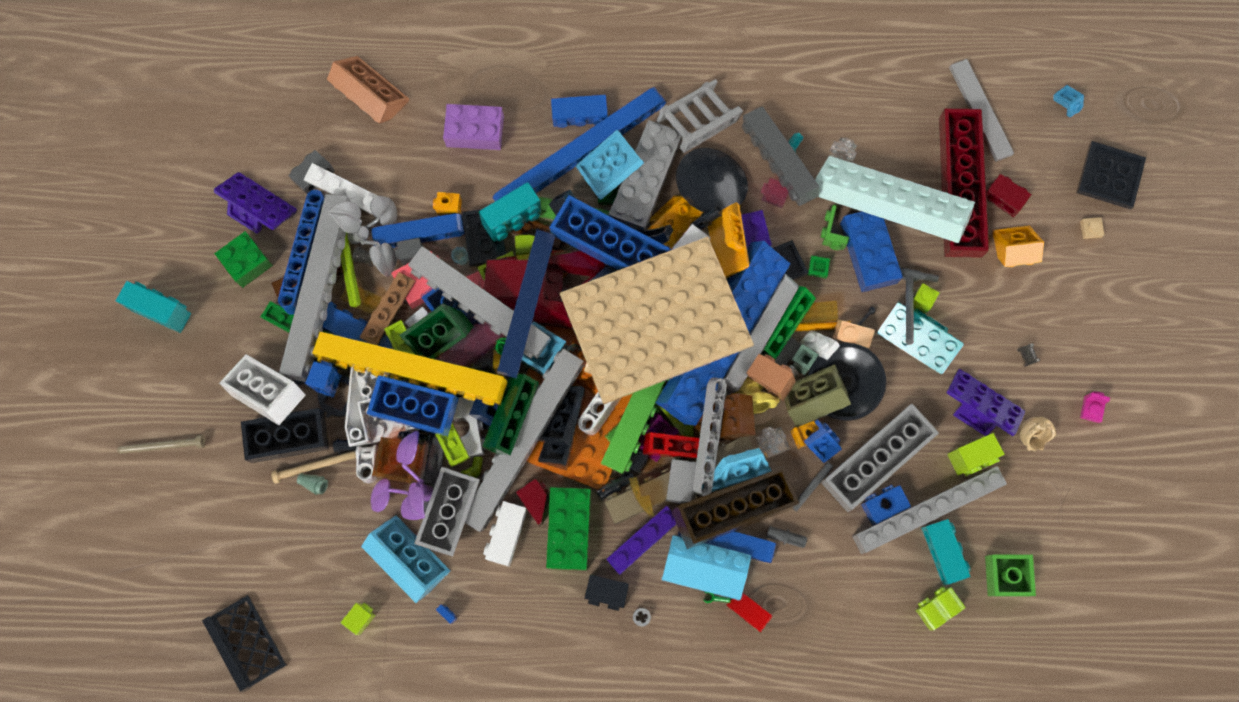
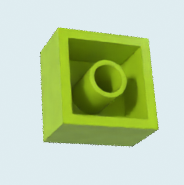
(976, 454)

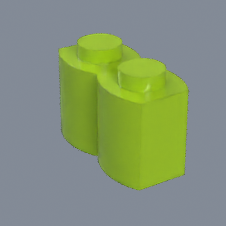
(939, 608)

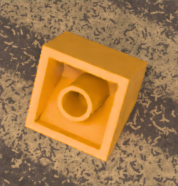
(1018, 246)

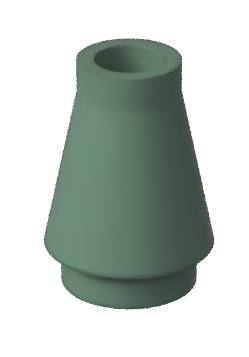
(313, 483)

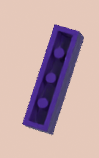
(642, 541)

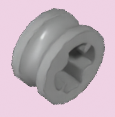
(644, 611)

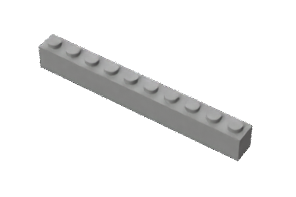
(314, 294)
(541, 411)

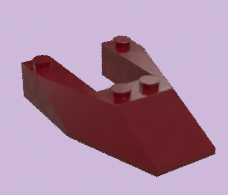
(506, 274)

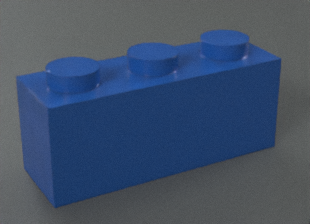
(578, 110)

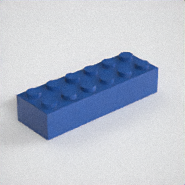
(603, 236)

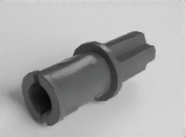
(786, 537)

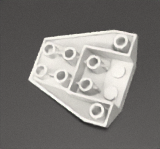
(359, 426)

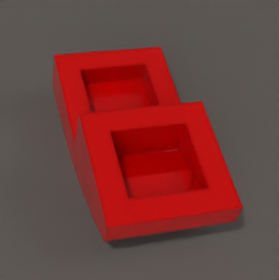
(750, 612)

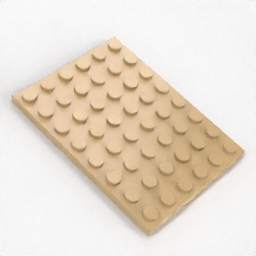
(656, 320)

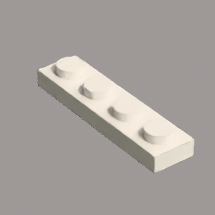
(338, 186)

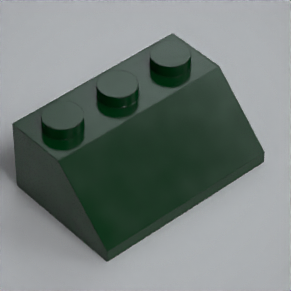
(437, 331)

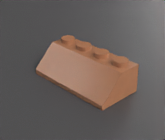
(367, 88)

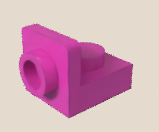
(1094, 406)

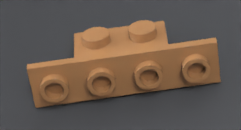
(387, 309)

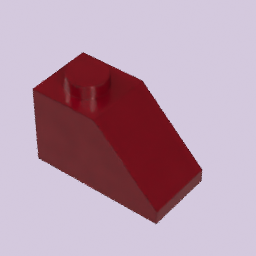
(534, 499)

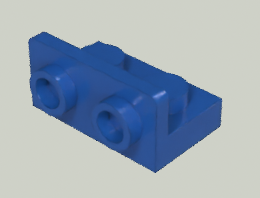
(823, 442)

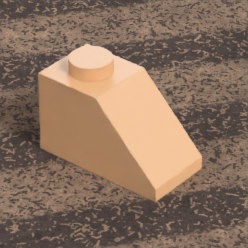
(853, 333)

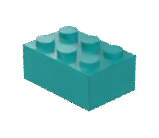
(511, 212)
(154, 305)

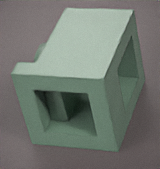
(804, 359)

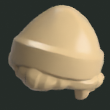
(1036, 432)

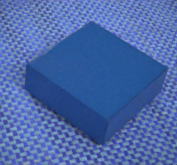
(446, 613)

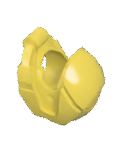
(761, 400)

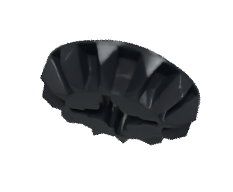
(422, 439)

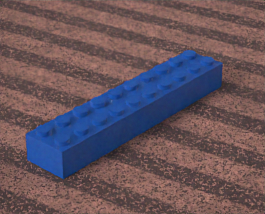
(752, 290)

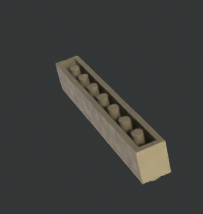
(625, 505)

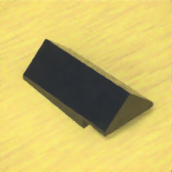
(561, 431)

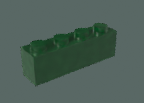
(510, 415)

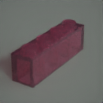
(472, 347)

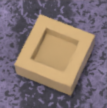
(1092, 228)

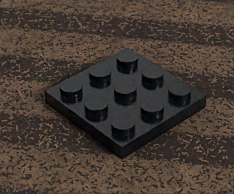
(1111, 175)

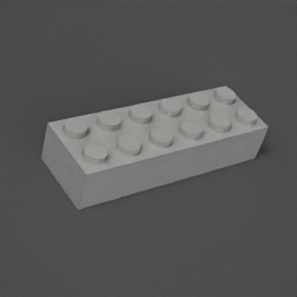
(643, 187)
(879, 458)

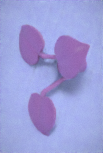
(418, 492)

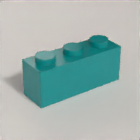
(946, 552)

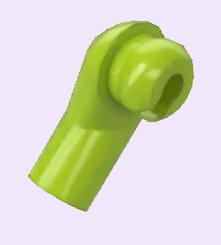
(475, 470)

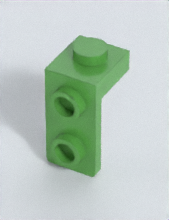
(832, 240)

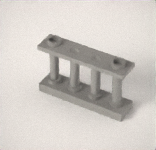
(702, 131)

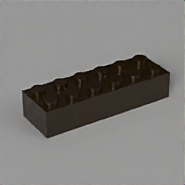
(734, 507)

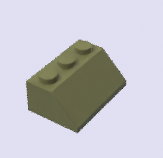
(816, 396)

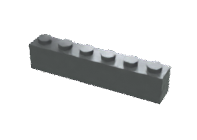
(780, 156)

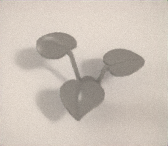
(347, 217)

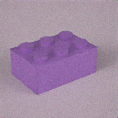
(473, 127)

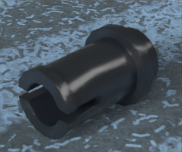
(341, 446)

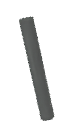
(813, 485)

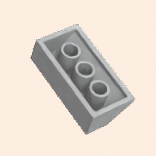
(447, 511)

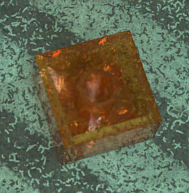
(389, 468)

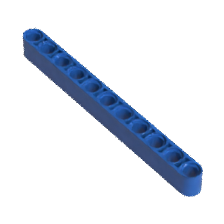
(571, 154)

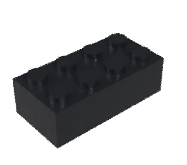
(296, 435)

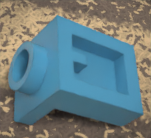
(1070, 99)

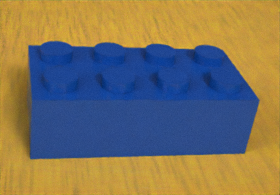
(871, 251)
(412, 405)

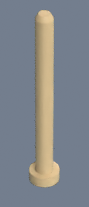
(276, 476)

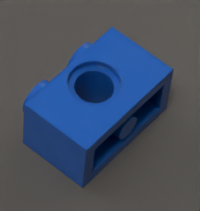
(897, 504)

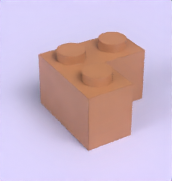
(775, 378)

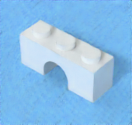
(472, 440)

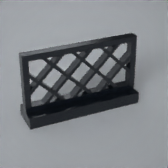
(228, 653)

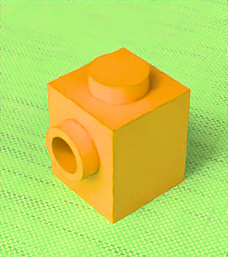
(447, 203)

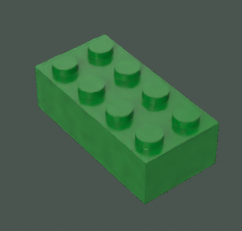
(568, 529)

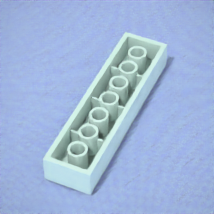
(894, 199)

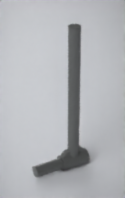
(911, 276)

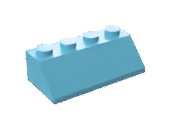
(408, 564)
(707, 568)

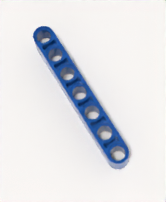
(297, 258)

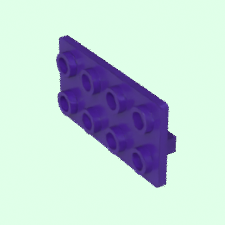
(253, 204)
(982, 406)

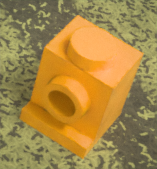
(799, 434)

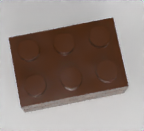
(736, 418)

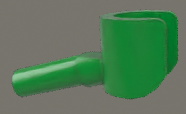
(717, 598)

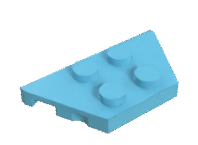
(739, 468)

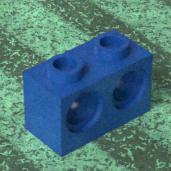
(323, 378)

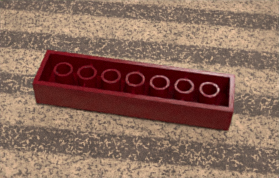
(965, 176)

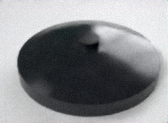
(711, 179)
(862, 377)

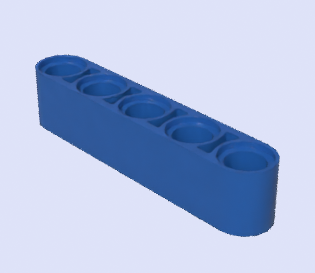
(426, 229)
(756, 547)

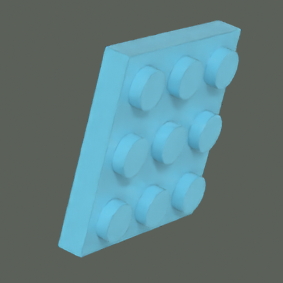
(609, 164)

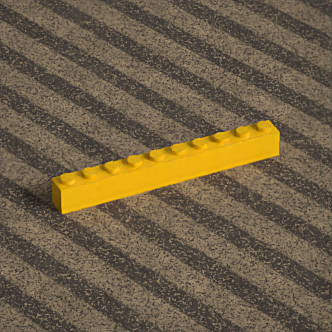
(410, 368)

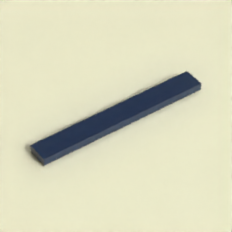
(526, 304)

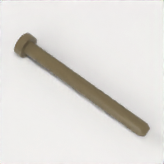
(199, 441)

